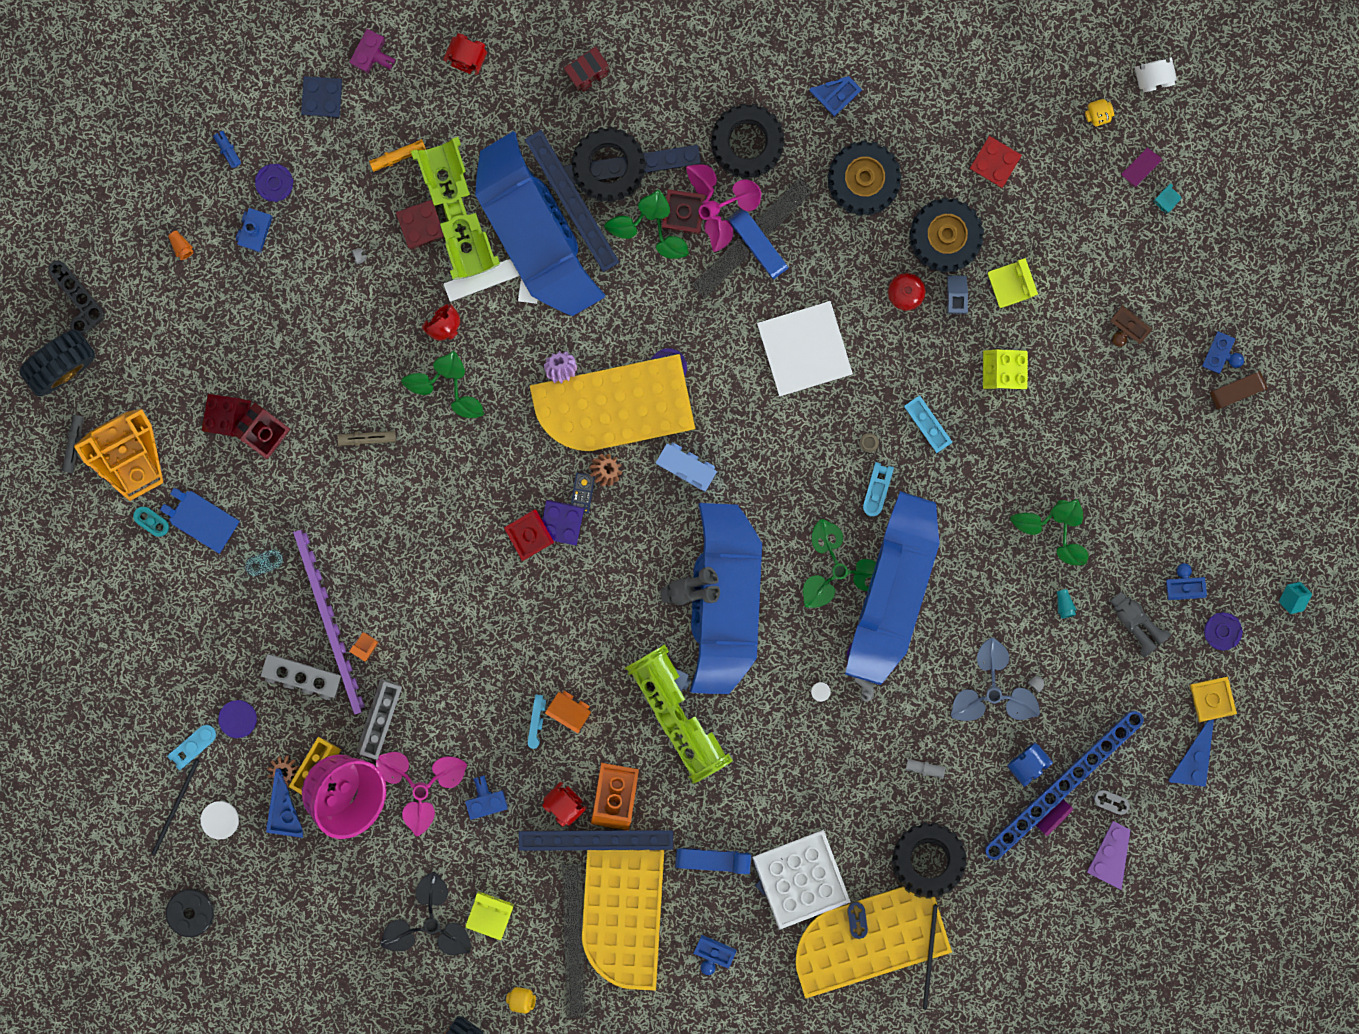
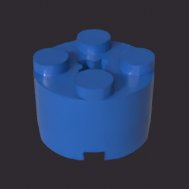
(1029, 764)

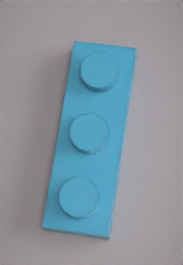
(928, 424)

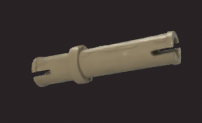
(389, 436)

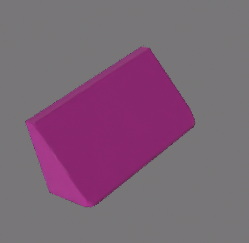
(1141, 167)
(1054, 817)

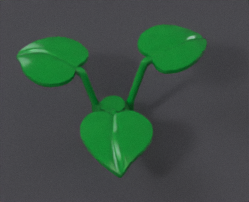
(653, 207)
(450, 367)
(1063, 512)
(818, 591)

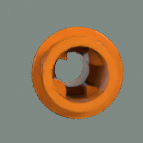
(180, 245)

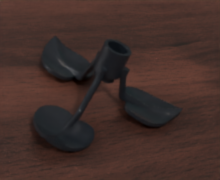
(453, 939)

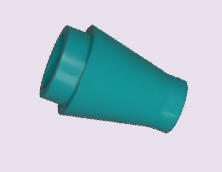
(1065, 604)

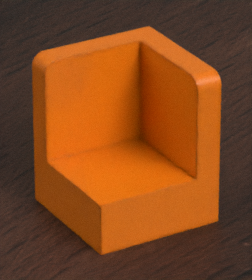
(364, 647)

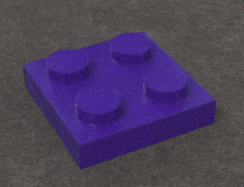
(563, 521)

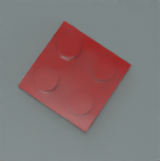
(995, 162)
(529, 535)

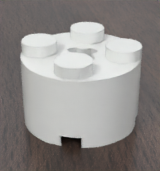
(1156, 74)

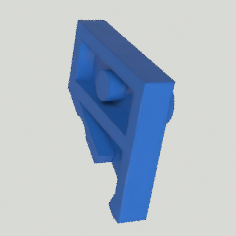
(836, 94)

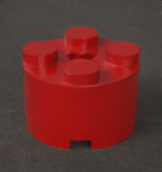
(465, 54)
(563, 804)

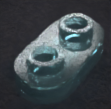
(264, 562)

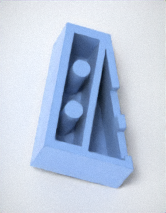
(686, 466)

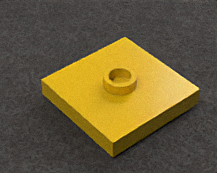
(1213, 699)

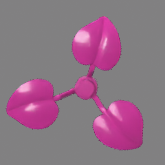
(746, 192)
(420, 815)

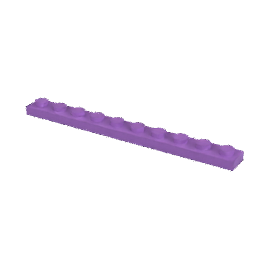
(332, 629)

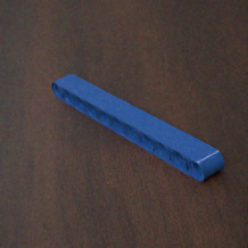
(1054, 788)

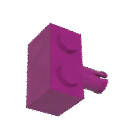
(369, 52)

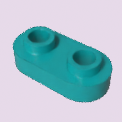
(151, 522)

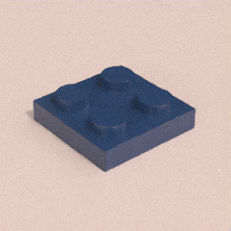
(321, 96)

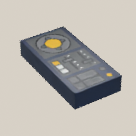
(583, 491)

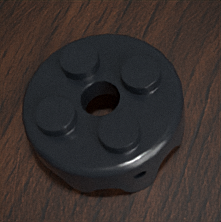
(199, 902)

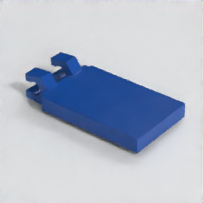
(201, 519)

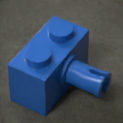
(254, 230)
(485, 802)

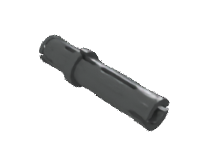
(74, 437)

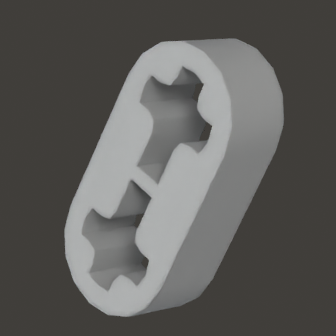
(1109, 806)

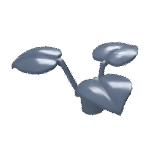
(968, 705)

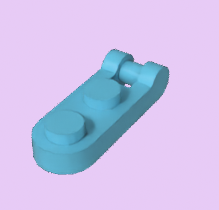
(877, 490)
(536, 721)
(193, 745)

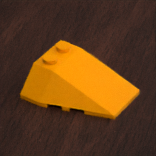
(123, 453)

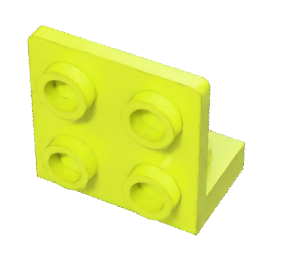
(1012, 283)
(1005, 369)
(489, 915)

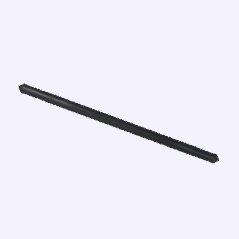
(175, 807)
(930, 956)

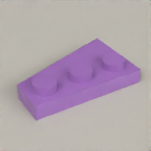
(1111, 856)

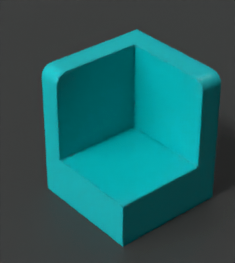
(1167, 199)
(1295, 597)

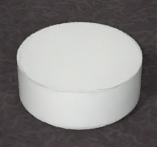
(820, 691)

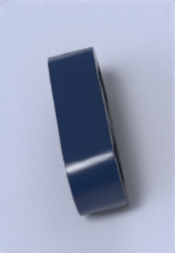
(862, 919)

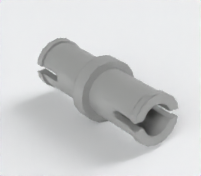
(925, 768)

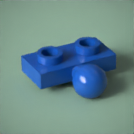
(1220, 353)
(1185, 587)
(714, 953)

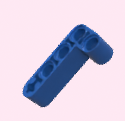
(757, 243)
(713, 860)

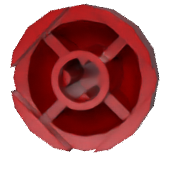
(906, 291)
(443, 324)

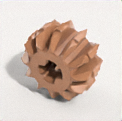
(609, 473)
(282, 765)

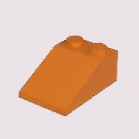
(568, 711)
(614, 796)

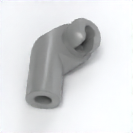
(866, 688)

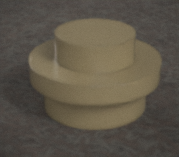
(869, 442)

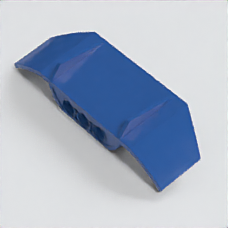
(532, 229)
(895, 589)
(730, 626)

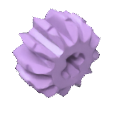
(560, 367)

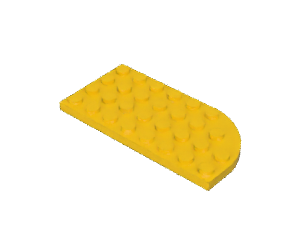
(616, 405)
(623, 915)
(895, 939)

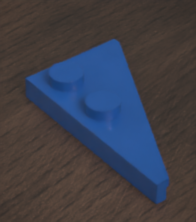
(1194, 765)
(282, 813)

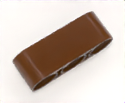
(1238, 390)

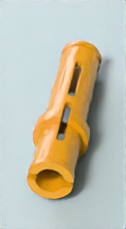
(396, 156)

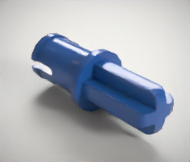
(227, 149)

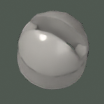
(357, 253)
(1036, 682)

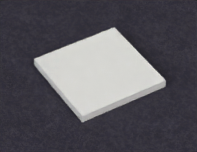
(804, 348)
(802, 882)

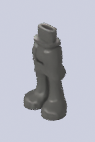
(684, 590)
(1132, 615)

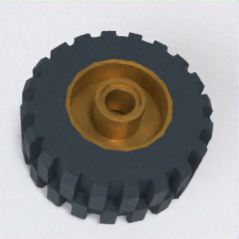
(864, 178)
(946, 235)
(57, 363)

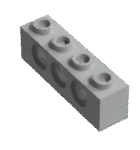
(271, 675)
(379, 719)

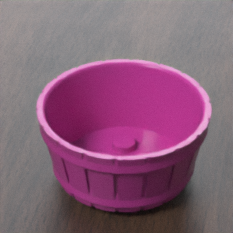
(333, 809)

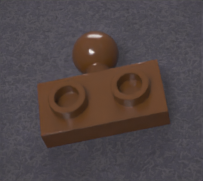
(1130, 325)

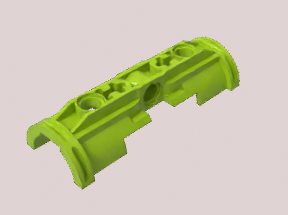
(449, 159)
(660, 671)

